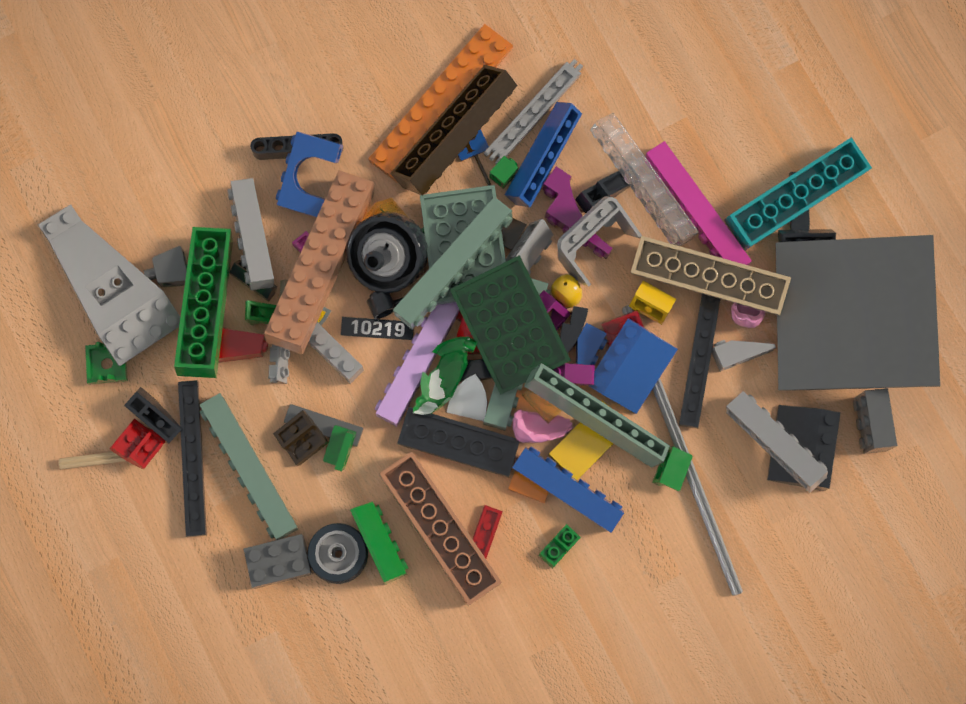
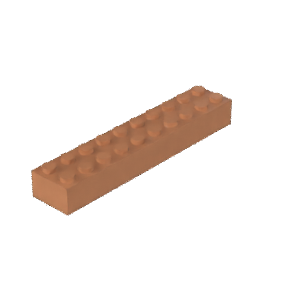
(319, 263)

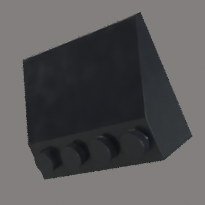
(814, 430)

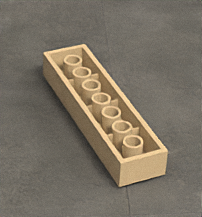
(711, 275)

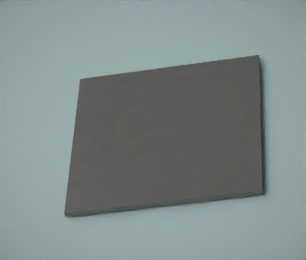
(858, 314)

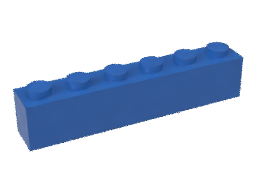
(543, 154)
(568, 489)

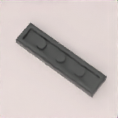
(324, 422)

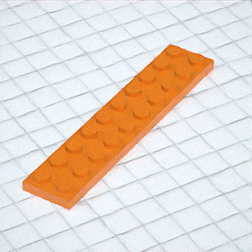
(483, 49)

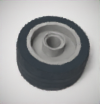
(323, 548)

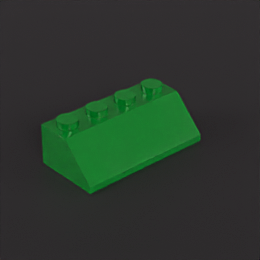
(379, 543)

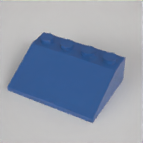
(632, 366)

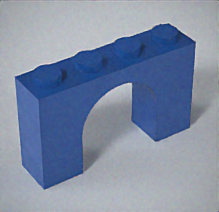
(304, 147)

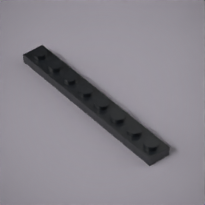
(699, 362)
(192, 459)

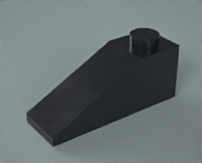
(153, 414)

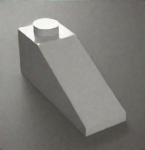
(737, 352)

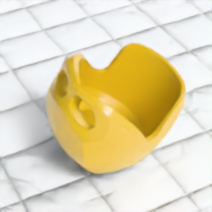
(569, 294)

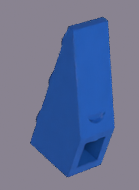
(588, 344)

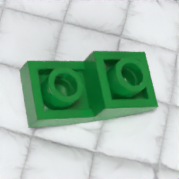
(559, 546)

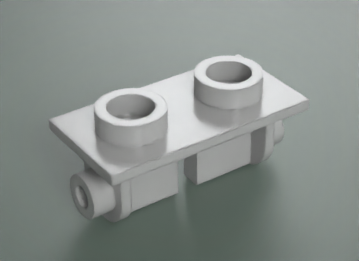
(279, 371)

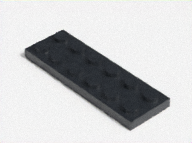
(459, 442)

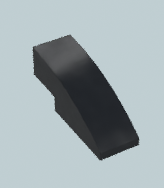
(608, 186)
(571, 332)

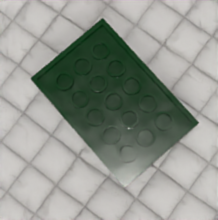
(509, 323)

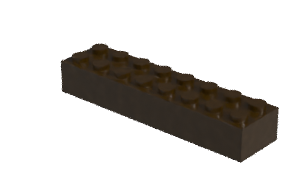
(454, 129)

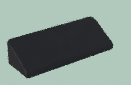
(806, 235)

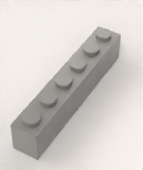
(251, 233)
(776, 441)

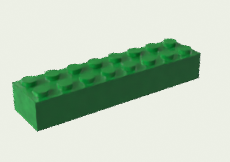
(204, 303)

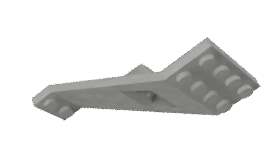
(127, 314)

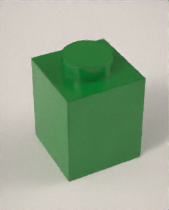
(503, 171)

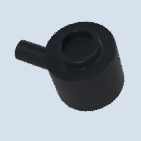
(381, 304)

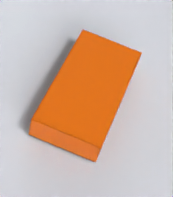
(526, 487)

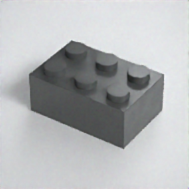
(875, 421)
(277, 561)

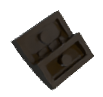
(300, 438)

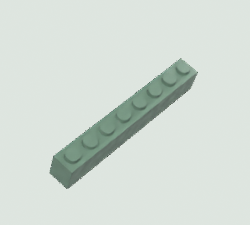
(453, 263)
(500, 406)
(596, 415)
(248, 466)

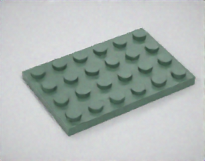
(446, 217)

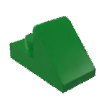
(258, 312)

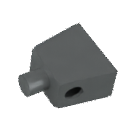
(169, 268)

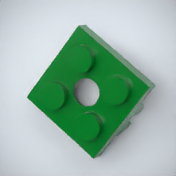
(95, 372)

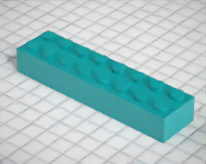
(797, 193)

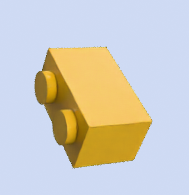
(652, 302)

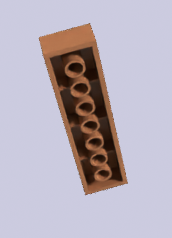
(440, 529)

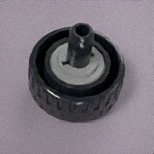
(387, 252)

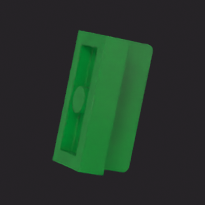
(339, 447)
(673, 469)

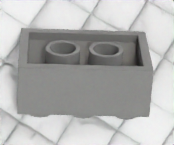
(532, 243)

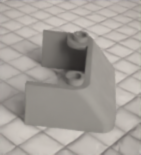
(603, 213)

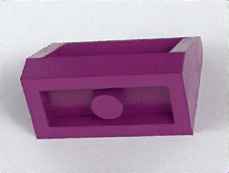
(559, 312)

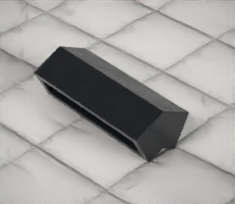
(238, 271)

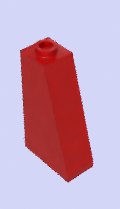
(241, 345)

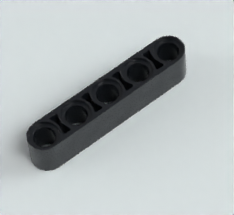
(270, 143)

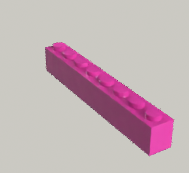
(701, 213)

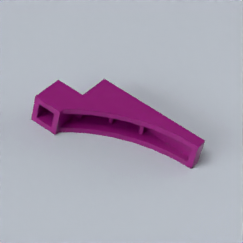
(565, 212)

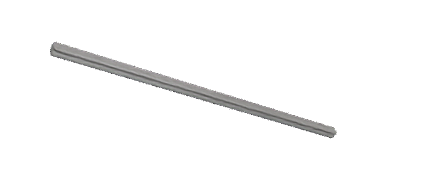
(696, 486)

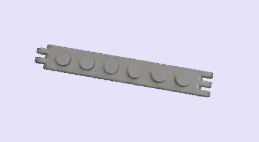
(534, 111)

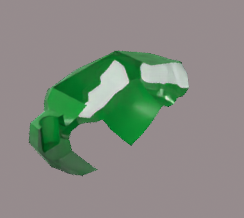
(444, 379)

